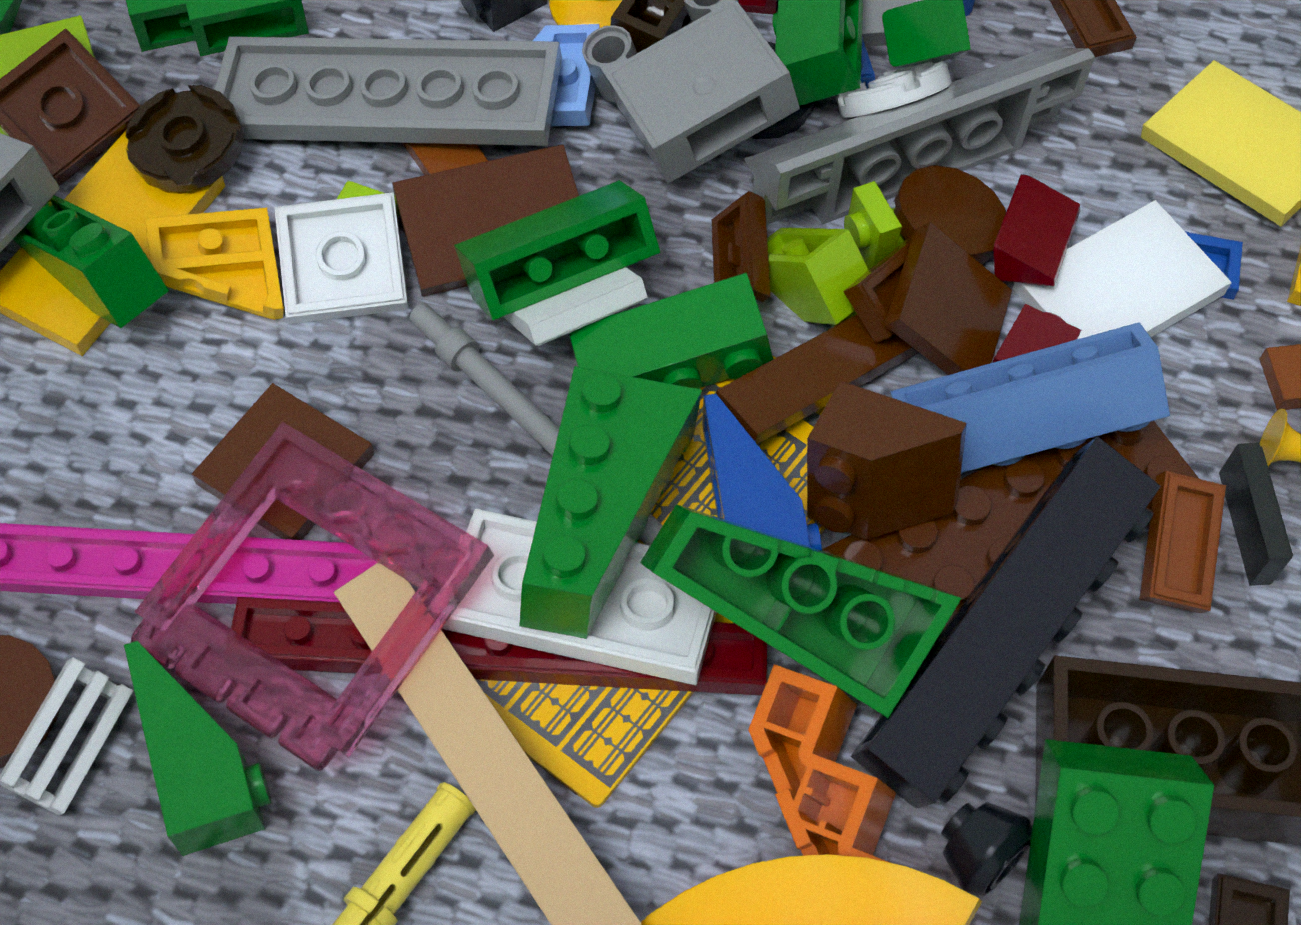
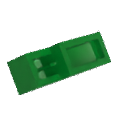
(213, 21)

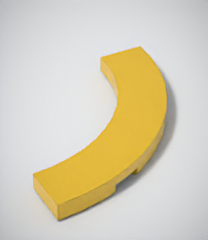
(820, 893)

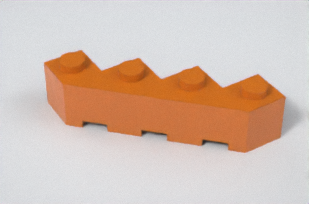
(799, 738)

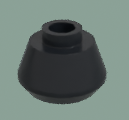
(985, 845)

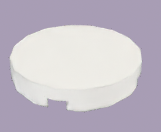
(895, 89)

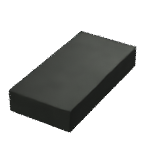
(1255, 514)

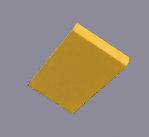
(118, 196)

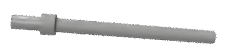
(463, 354)

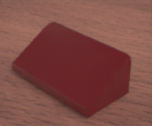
(1034, 234)

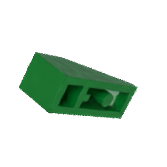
(198, 769)

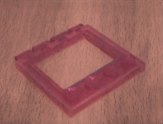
(359, 512)

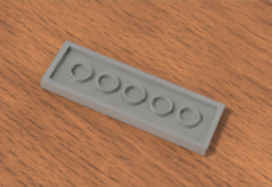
(392, 89)

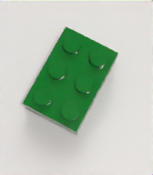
(1116, 837)

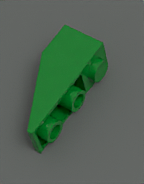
(93, 260)

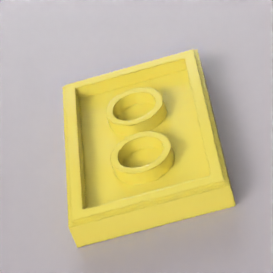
(1234, 140)

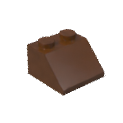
(881, 464)

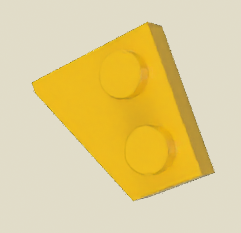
(219, 258)

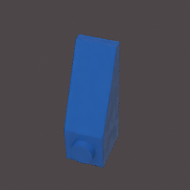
(747, 483)

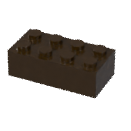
(1232, 725)

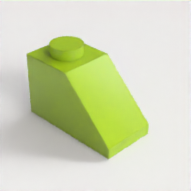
(812, 270)

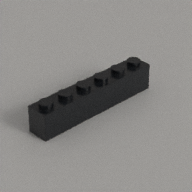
(1007, 625)

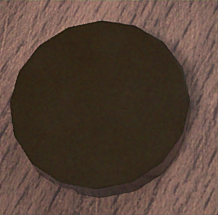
(184, 138)

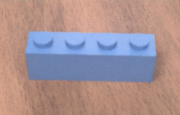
(1050, 396)

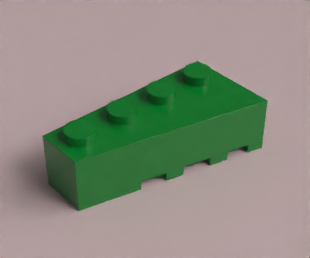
(602, 483)
(820, 609)

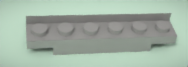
(953, 128)

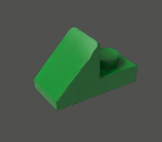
(925, 32)

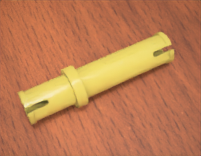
(407, 860)

